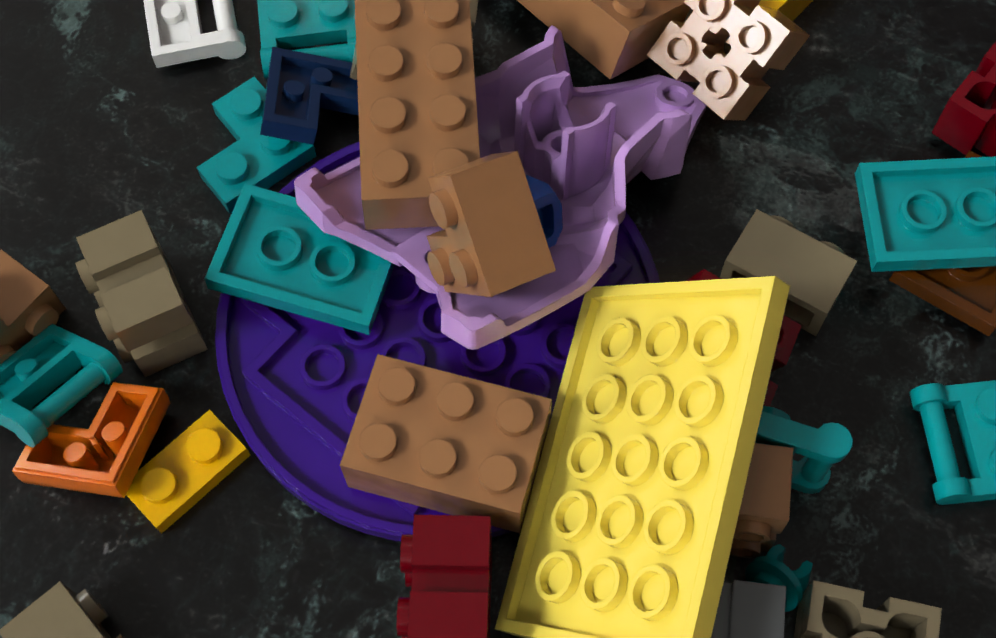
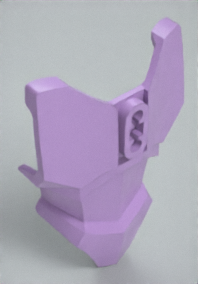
(568, 136)

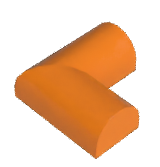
(107, 453)

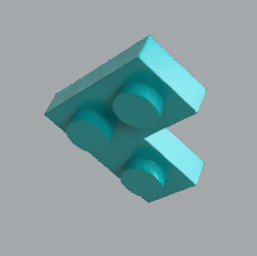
(253, 157)

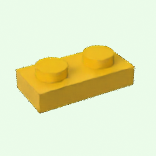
(186, 471)

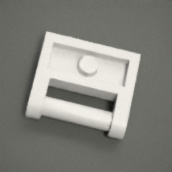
(178, 34)

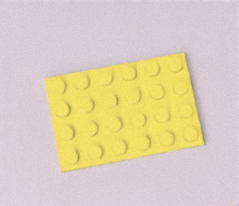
(645, 461)

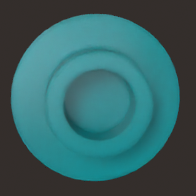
(773, 571)

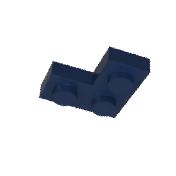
(299, 87)

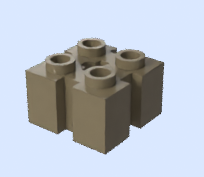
(138, 295)
(839, 613)

